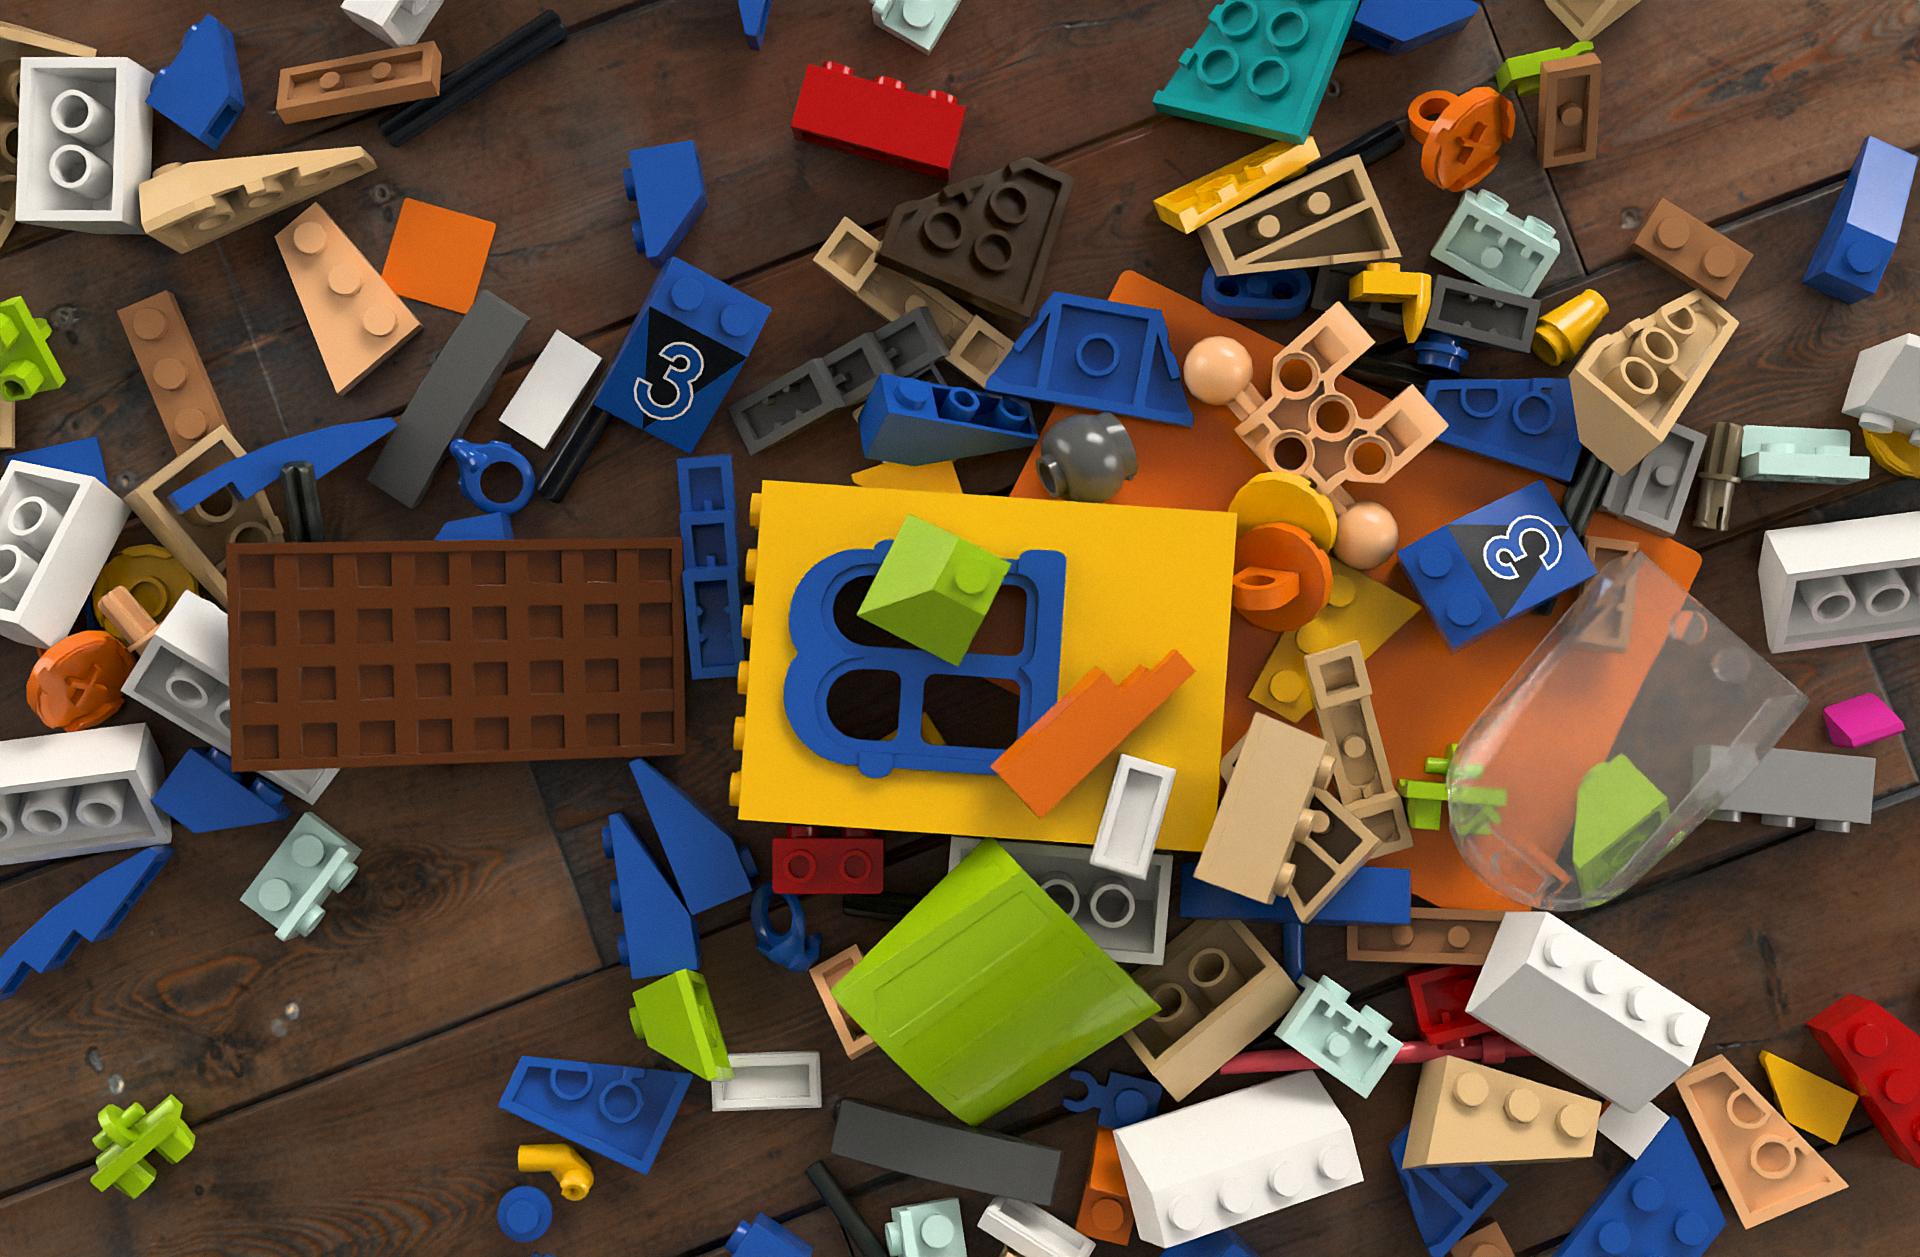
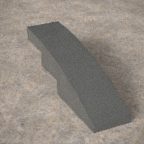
(1457, 309)
(837, 380)
(448, 398)
(947, 1152)

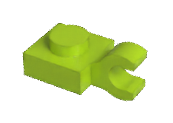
(1523, 71)

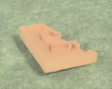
(344, 298)
(1752, 1147)

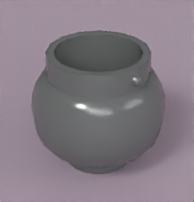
(1086, 458)

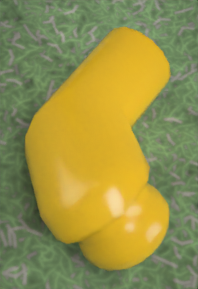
(562, 1162)

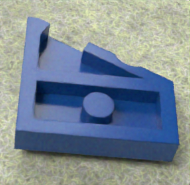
(1444, 1198)

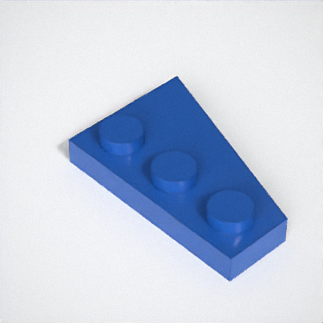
(1510, 421)
(599, 1106)

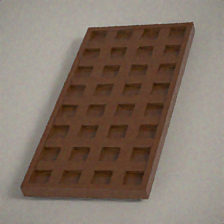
(454, 651)

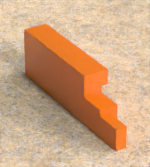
(1085, 730)

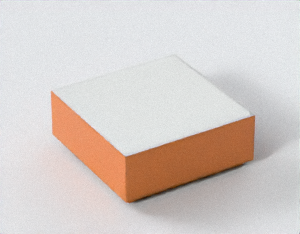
(1630, 1130)

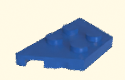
(1096, 360)
(1651, 1206)

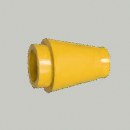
(1568, 327)

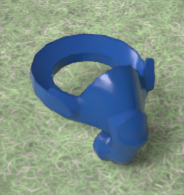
(472, 461)
(788, 948)

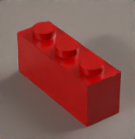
(879, 120)

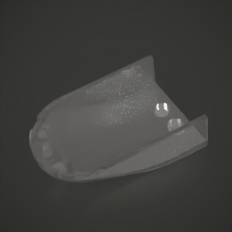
(1612, 742)

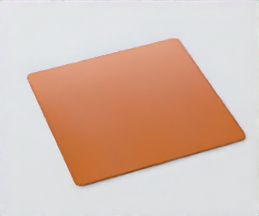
(437, 255)

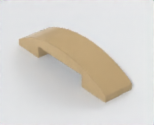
(972, 342)
(1348, 722)

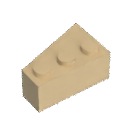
(1304, 224)
(1331, 854)
(1492, 1117)

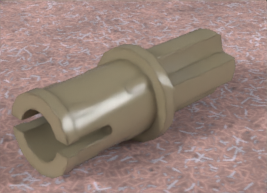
(1718, 476)

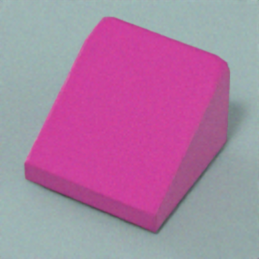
(1861, 721)

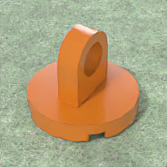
(1464, 138)
(1280, 577)
(80, 680)

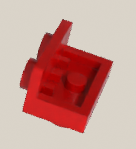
(828, 863)
(1439, 1004)

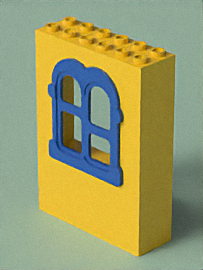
(1100, 591)

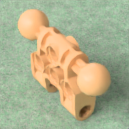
(1221, 374)

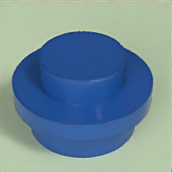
(1441, 353)
(525, 1213)

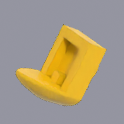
(1387, 284)

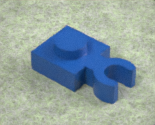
(1120, 1100)

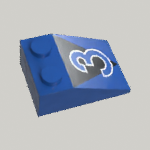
(681, 354)
(1495, 565)

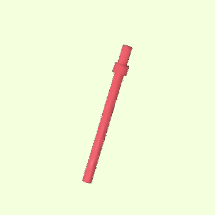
(1483, 1047)

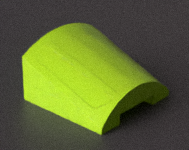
(989, 989)

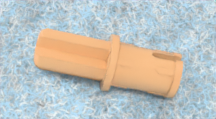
(128, 618)

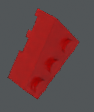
(1879, 1064)

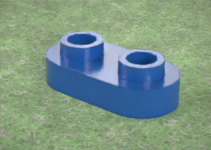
(1255, 294)

